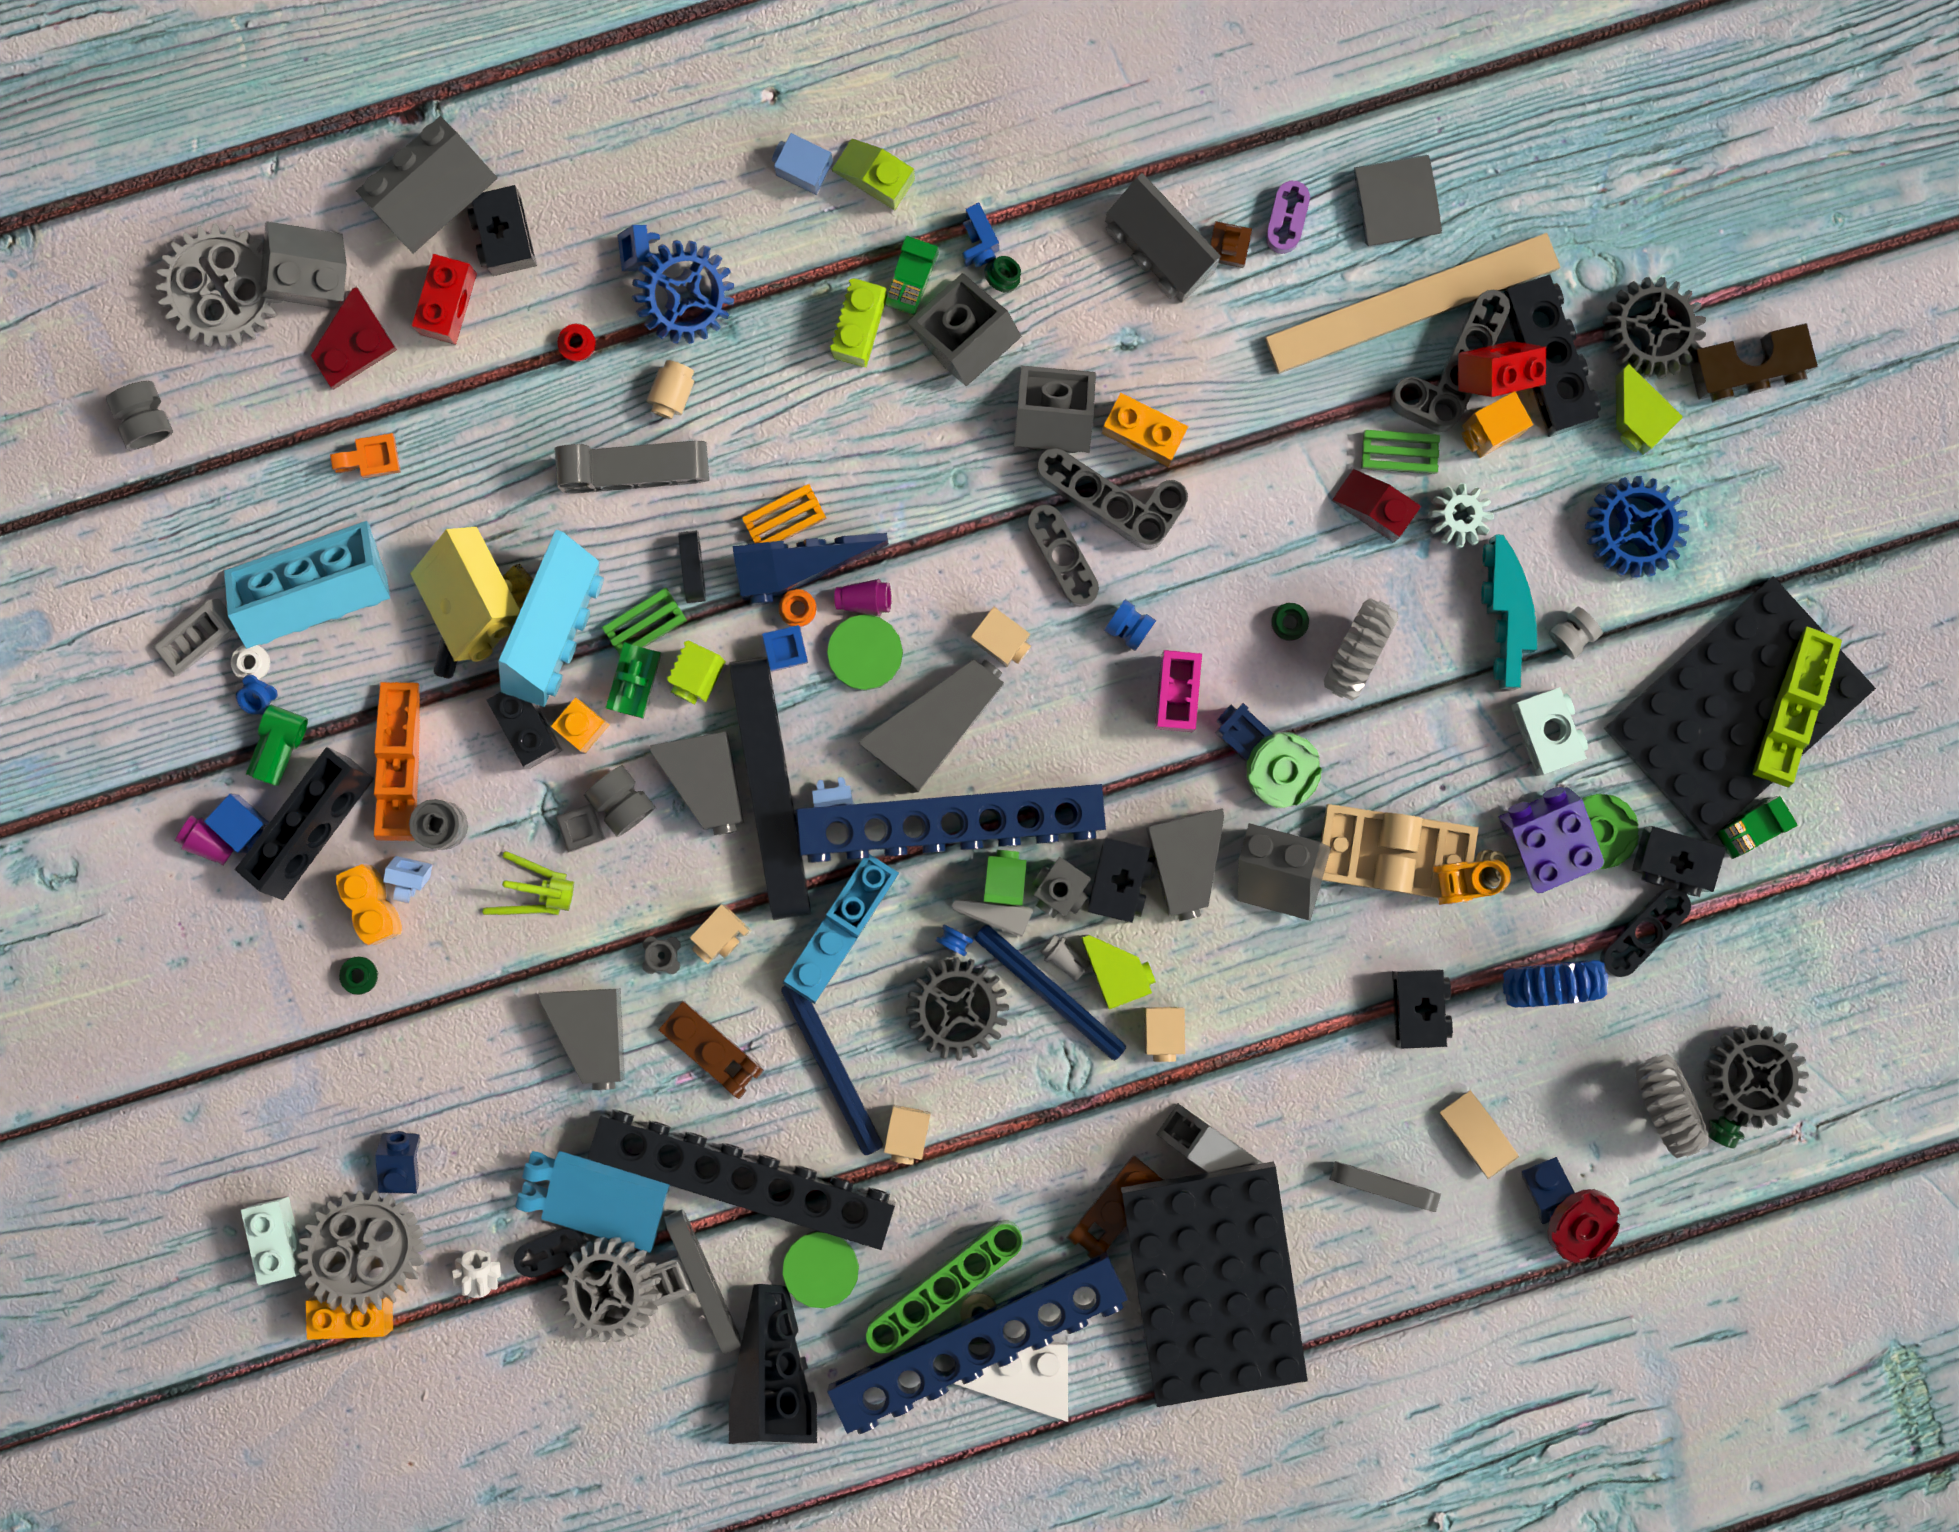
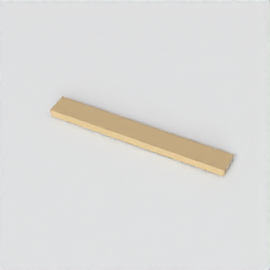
(1411, 303)

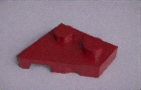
(351, 342)

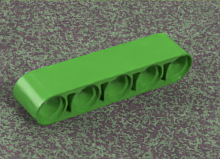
(931, 1300)

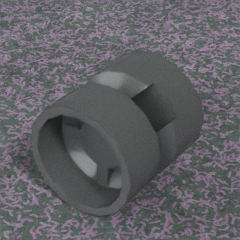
(138, 410)
(619, 801)
(438, 824)

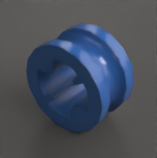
(954, 940)

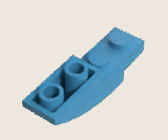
(840, 928)

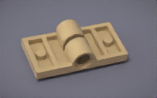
(1392, 849)

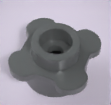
(653, 962)

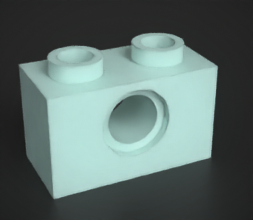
(1545, 753)
(272, 1240)

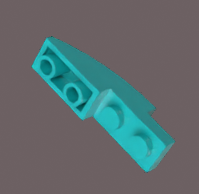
(1508, 596)

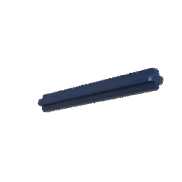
(1050, 992)
(833, 1071)

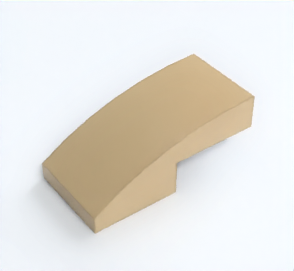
(1479, 1134)

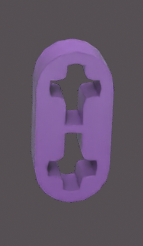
(1279, 215)

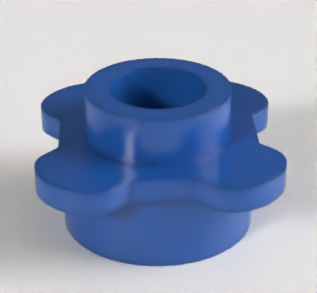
(255, 695)

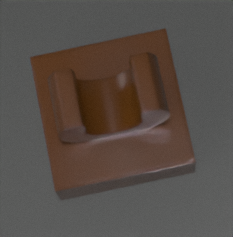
(1231, 243)

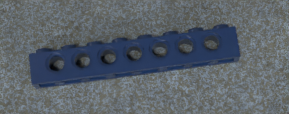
(1084, 801)
(860, 1415)

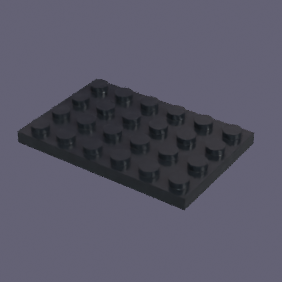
(1709, 712)
(1214, 1284)

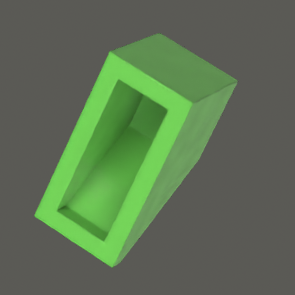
(1005, 878)

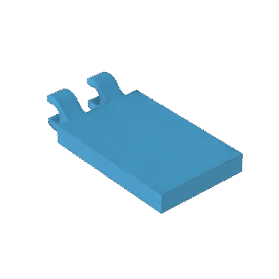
(594, 1198)

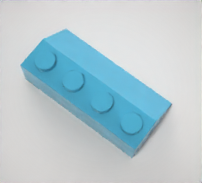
(305, 585)
(549, 621)

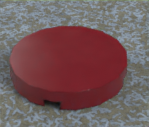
(1584, 1225)

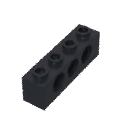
(1557, 413)
(304, 824)

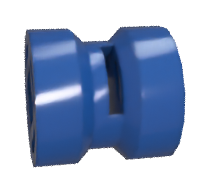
(1130, 625)

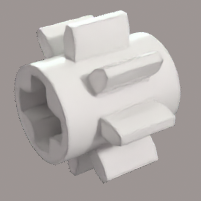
(476, 1273)

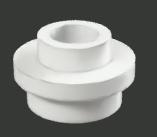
(261, 666)

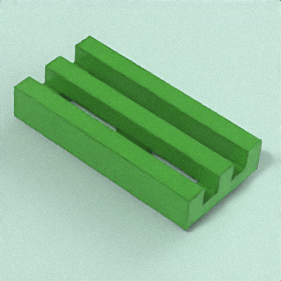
(1432, 453)
(664, 594)

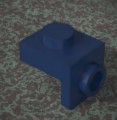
(1241, 730)
(397, 1163)
(1547, 1187)

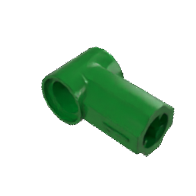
(279, 734)

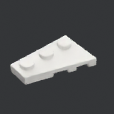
(1032, 1381)

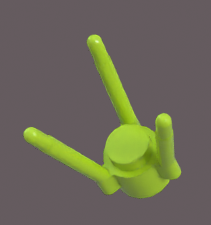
(555, 893)

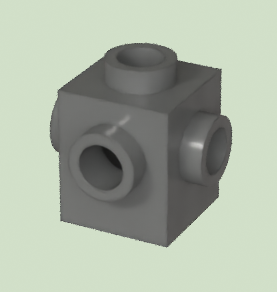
(1073, 880)

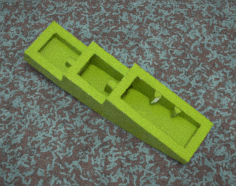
(1797, 706)

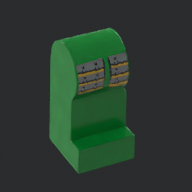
(911, 275)
(1756, 826)

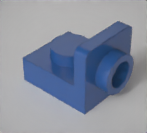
(979, 230)

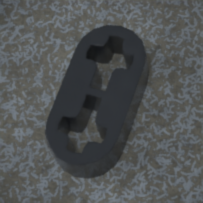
(692, 566)
(547, 1243)

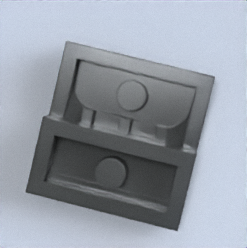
(1397, 200)

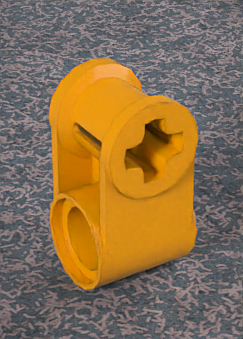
(1468, 880)

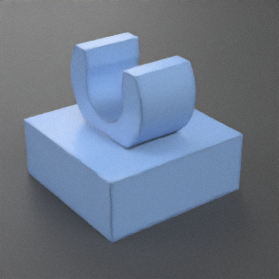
(833, 796)
(407, 876)

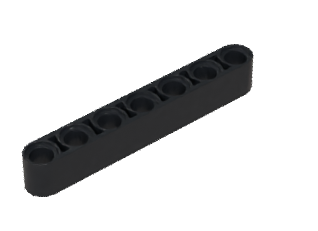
(769, 787)

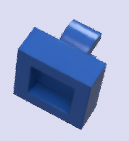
(635, 246)
(785, 648)

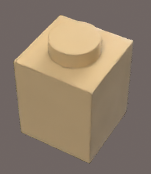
(1002, 638)
(1164, 1032)
(907, 1134)

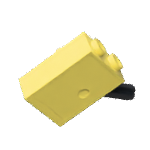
(464, 598)

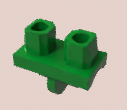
(633, 680)

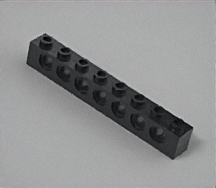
(610, 1150)

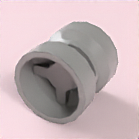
(1575, 632)

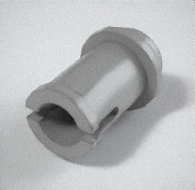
(1064, 957)

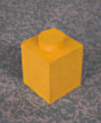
(580, 725)

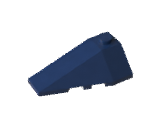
(775, 569)

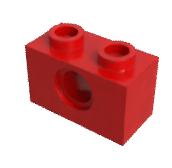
(444, 299)
(1501, 368)

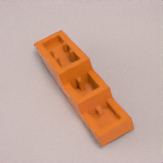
(396, 760)

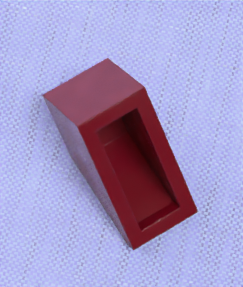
(1376, 504)

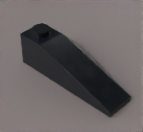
(769, 1385)

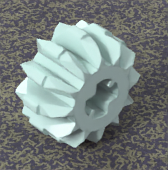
(1461, 502)

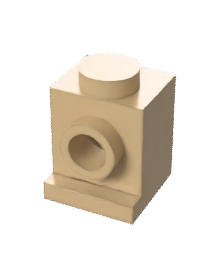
(718, 934)

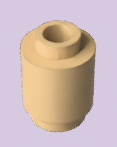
(671, 389)

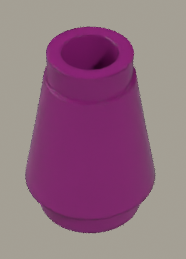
(865, 597)
(202, 841)

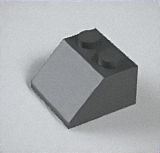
(303, 265)
(965, 329)
(1055, 409)
(1281, 871)

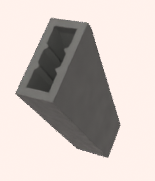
(930, 727)

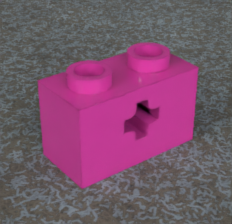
(1178, 691)

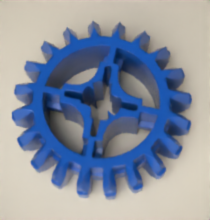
(674, 307)
(1629, 515)
(1555, 983)

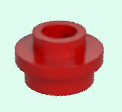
(582, 352)

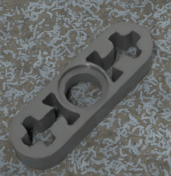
(1042, 535)
(1385, 1186)

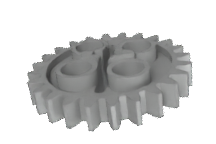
(192, 303)
(394, 1255)

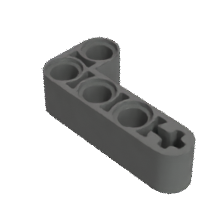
(1445, 390)
(630, 467)
(1108, 492)

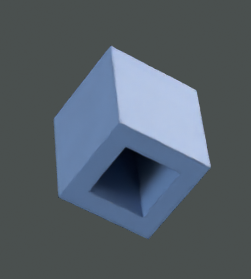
(802, 163)

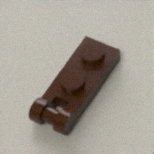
(710, 1048)
(1109, 1209)

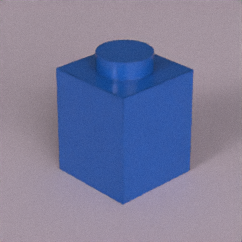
(237, 823)

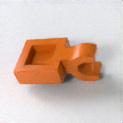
(373, 456)

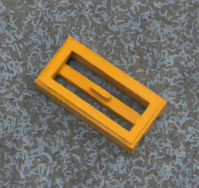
(779, 504)

